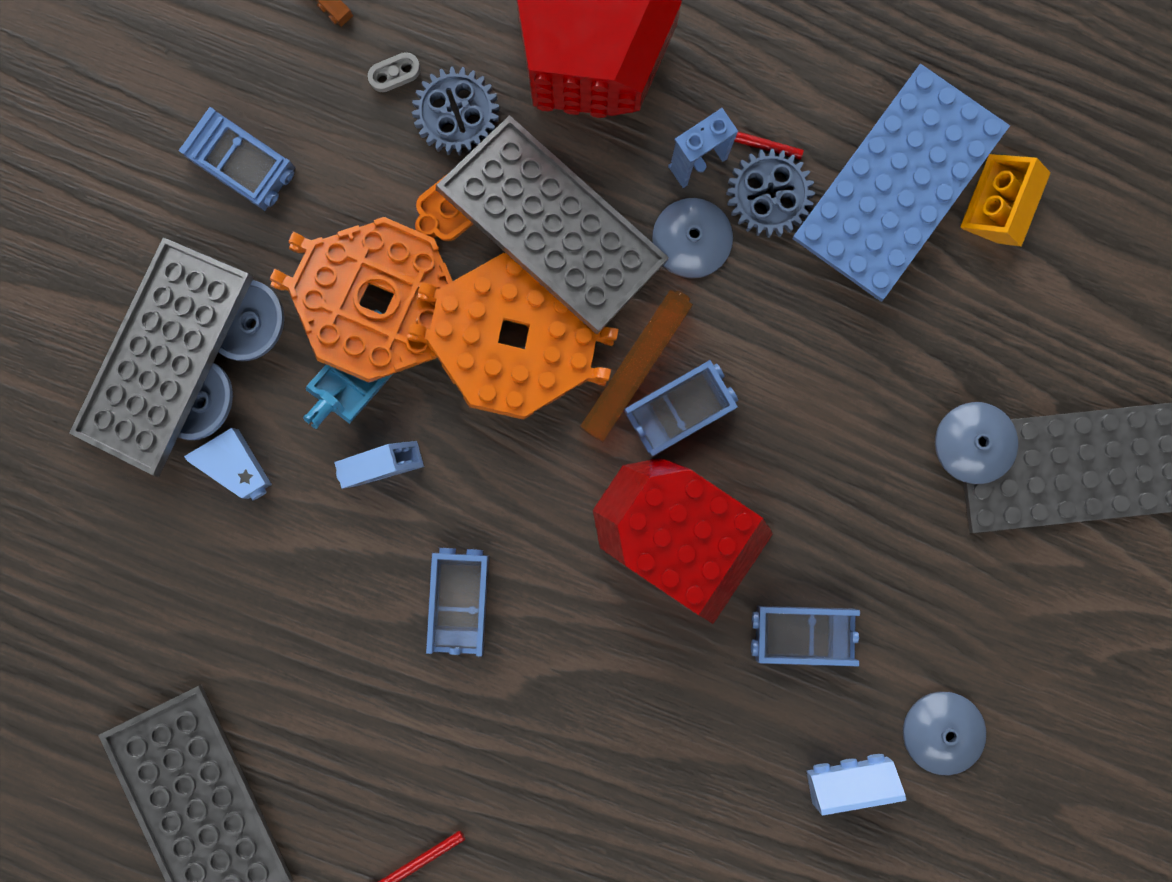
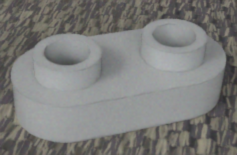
(393, 70)

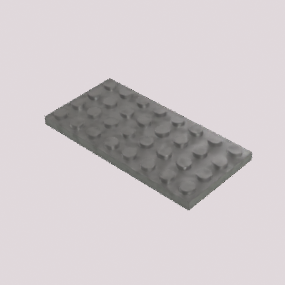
(552, 224)
(161, 356)
(1080, 470)
(192, 795)

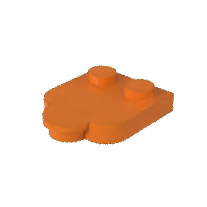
(439, 216)

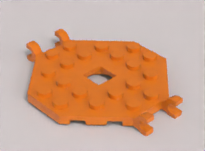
(334, 280)
(498, 375)

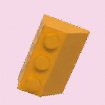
(1006, 198)

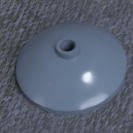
(689, 255)
(265, 308)
(208, 418)
(959, 447)
(927, 729)

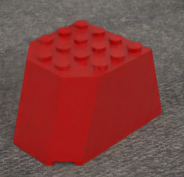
(594, 52)
(680, 533)

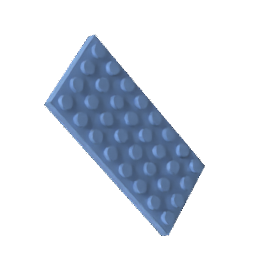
(900, 182)

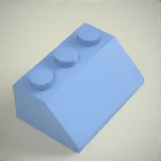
(854, 784)

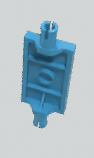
(340, 394)

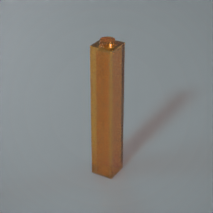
(637, 365)

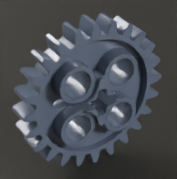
(478, 103)
(763, 170)

